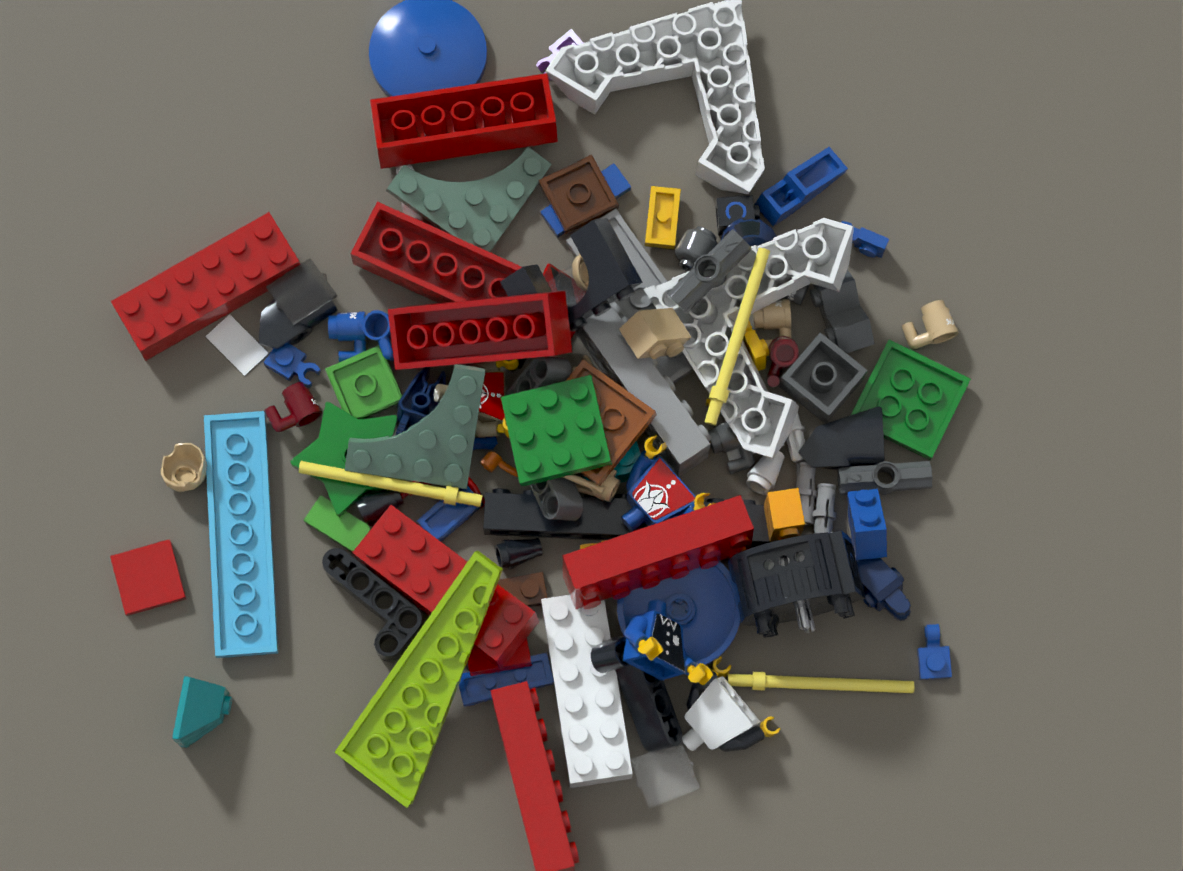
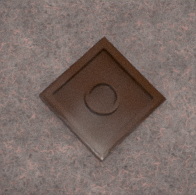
(578, 194)

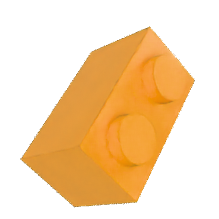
(784, 514)

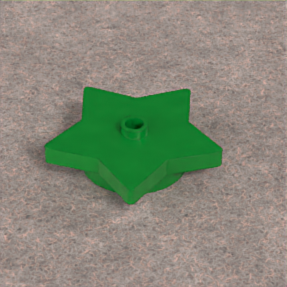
(332, 448)

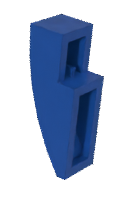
(800, 186)

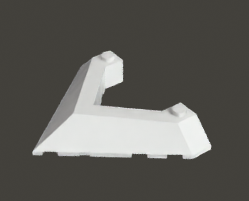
(699, 43)
(796, 258)

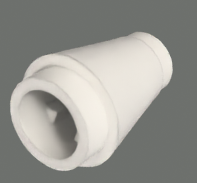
(765, 474)

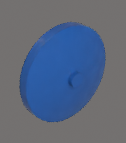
(427, 47)
(701, 602)

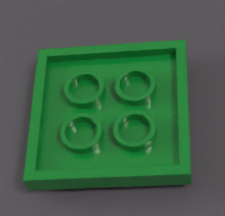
(914, 398)
(556, 430)

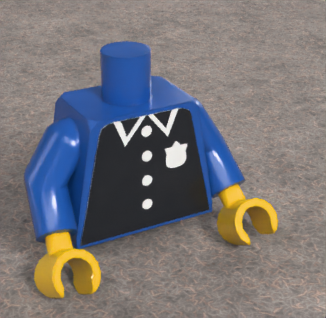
(657, 646)

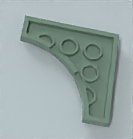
(472, 209)
(435, 447)

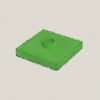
(364, 384)

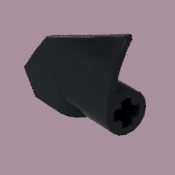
(278, 330)
(847, 442)

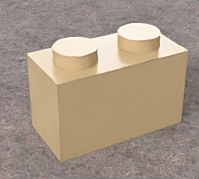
(655, 333)

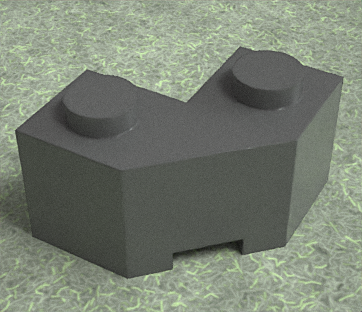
(843, 316)

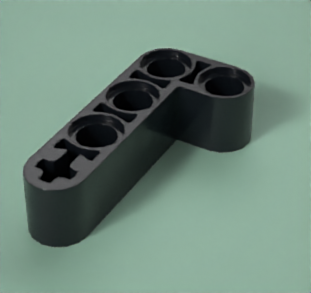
(369, 598)
(644, 695)

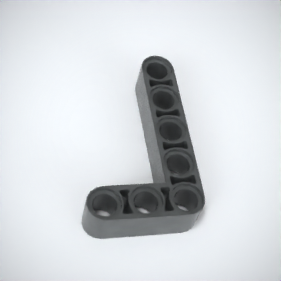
(556, 497)

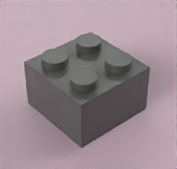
(822, 378)

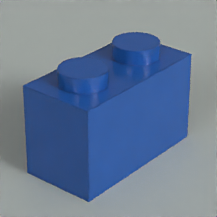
(867, 524)

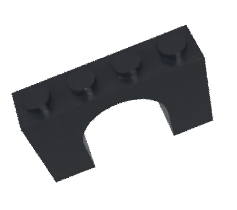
(608, 269)

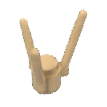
(604, 492)

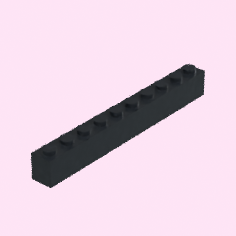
(600, 520)

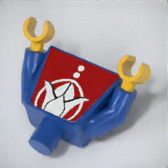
(657, 491)

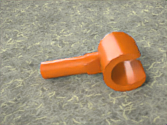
(492, 460)

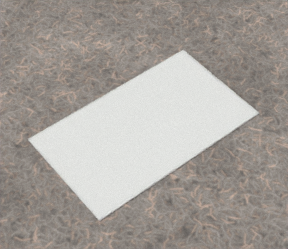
(236, 344)

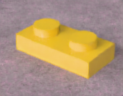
(662, 217)

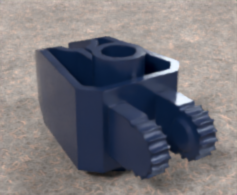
(417, 400)
(883, 588)

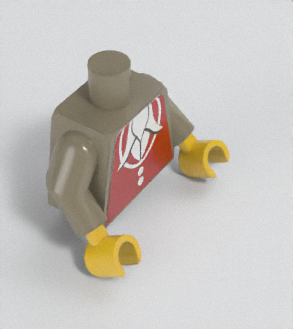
(491, 415)

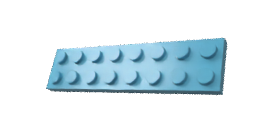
(240, 535)

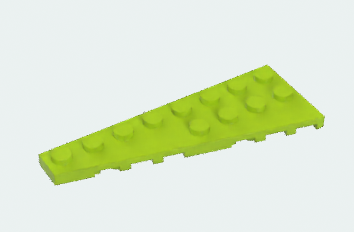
(405, 716)

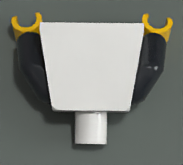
(721, 716)

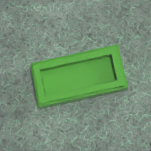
(344, 530)

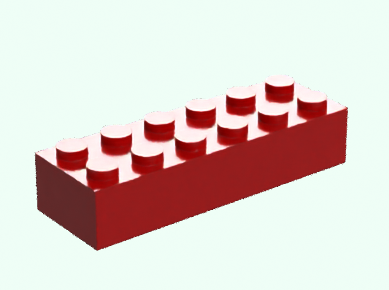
(464, 120)
(428, 259)
(205, 286)
(480, 330)
(657, 553)
(423, 572)
(532, 778)

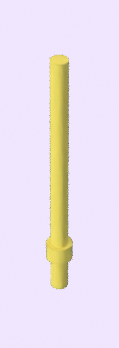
(719, 393)
(450, 494)
(760, 681)

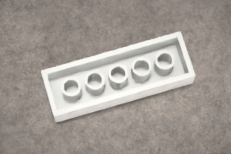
(585, 698)

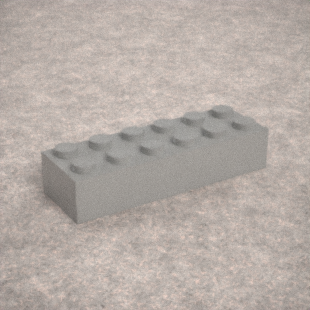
(673, 425)

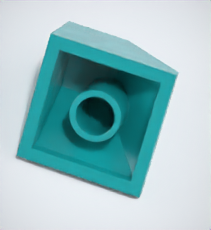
(199, 710)

